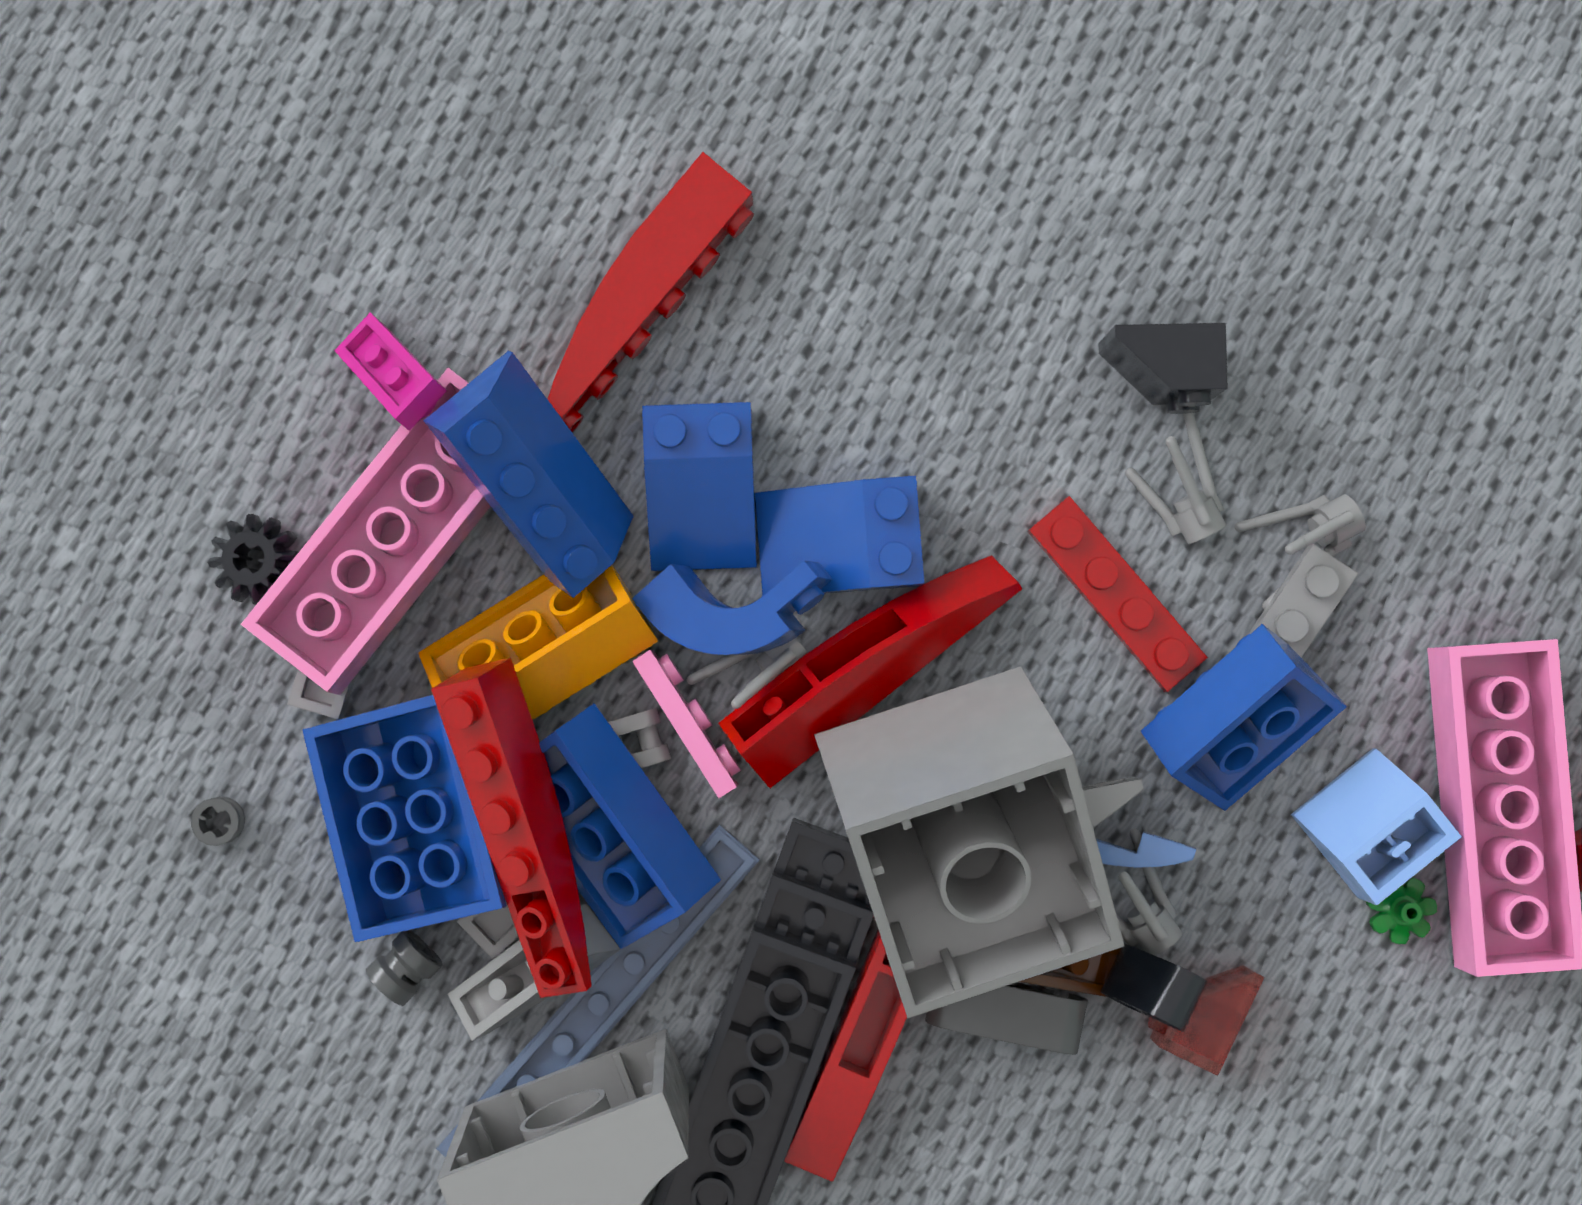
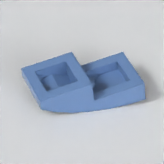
(1152, 852)

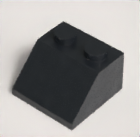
(1170, 362)

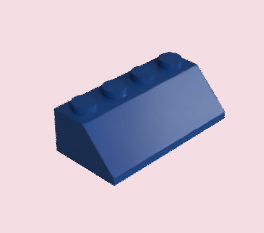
(534, 474)
(623, 838)

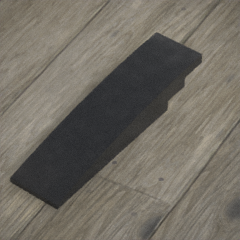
(774, 1024)

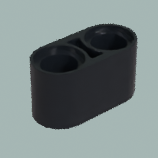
(1154, 987)

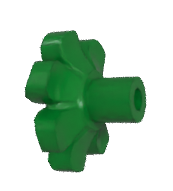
(1404, 912)

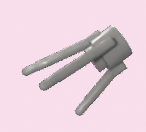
(1200, 510)
(1331, 525)
(770, 662)
(1150, 923)

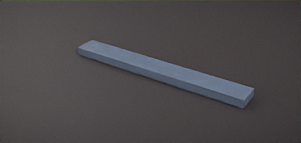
(621, 979)

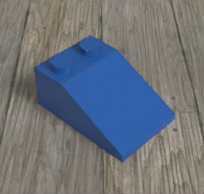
(700, 485)
(855, 529)

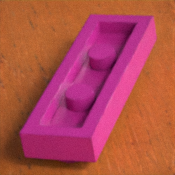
(390, 372)

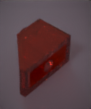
(1214, 1020)

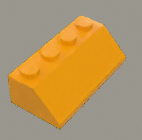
(551, 638)

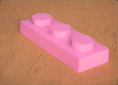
(688, 721)

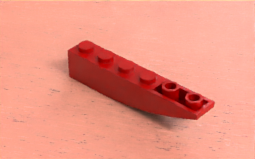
(648, 281)
(862, 666)
(518, 819)
(850, 1068)

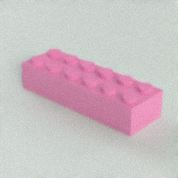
(370, 556)
(1511, 803)

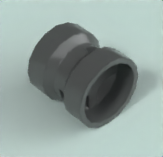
(403, 967)

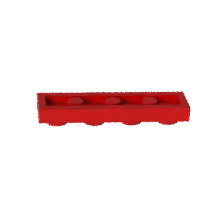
(1117, 594)

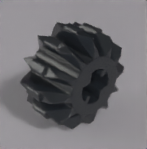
(235, 552)

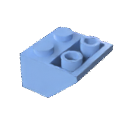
(1375, 827)

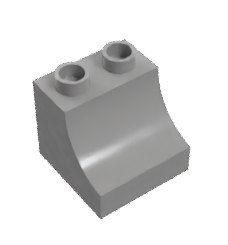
(971, 840)
(575, 1134)

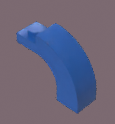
(694, 618)

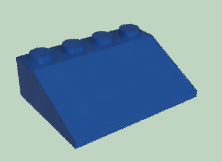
(400, 821)

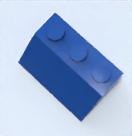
(1242, 718)

